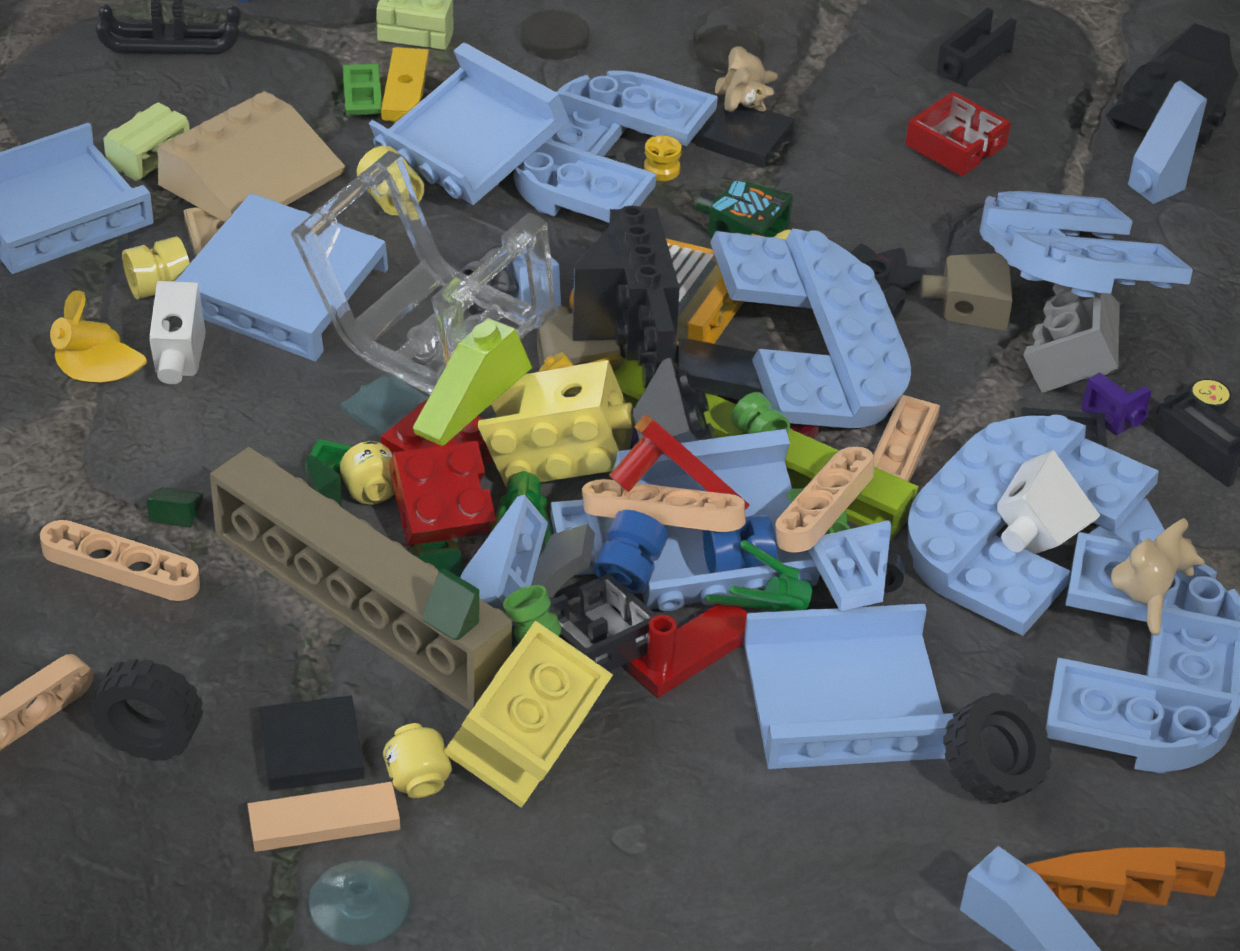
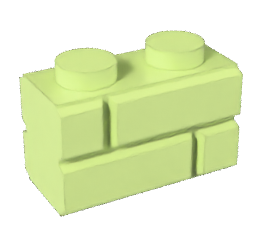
(415, 22)
(135, 144)

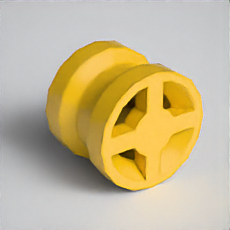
(663, 157)

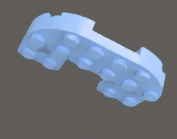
(572, 164)
(1032, 236)
(867, 355)
(958, 519)
(1192, 679)

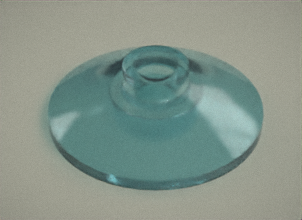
(362, 916)

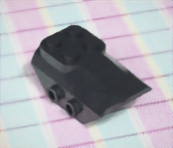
(1195, 57)

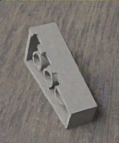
(1075, 338)

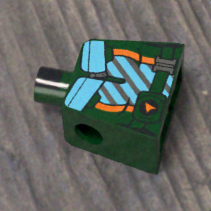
(746, 209)

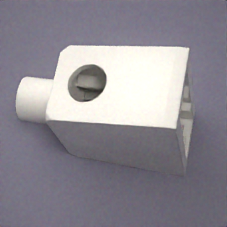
(177, 349)
(1043, 506)

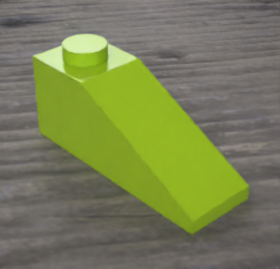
(474, 377)

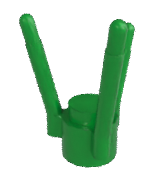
(529, 485)
(781, 592)

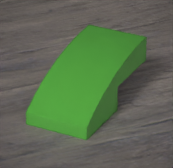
(362, 89)

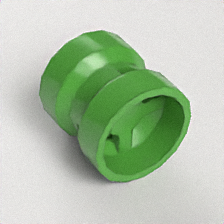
(756, 415)
(528, 606)

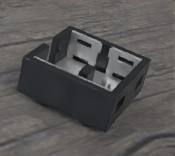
(612, 625)

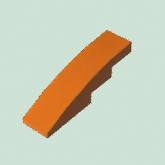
(1144, 875)

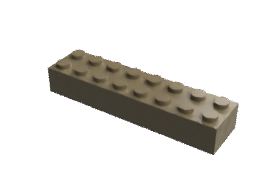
(352, 574)

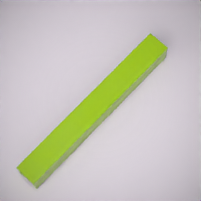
(881, 500)

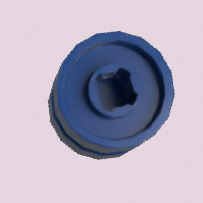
(632, 547)
(723, 549)

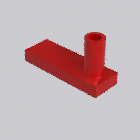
(649, 450)
(683, 652)

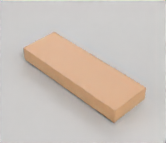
(905, 436)
(323, 816)

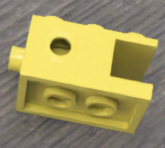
(560, 423)
(528, 714)

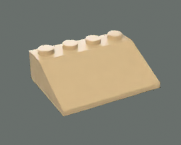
(247, 150)

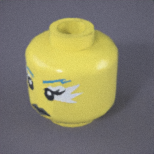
(367, 472)
(417, 760)

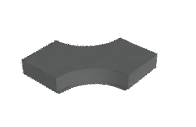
(564, 557)

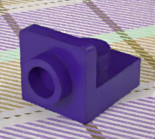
(1118, 406)

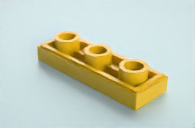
(404, 82)

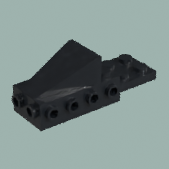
(629, 290)

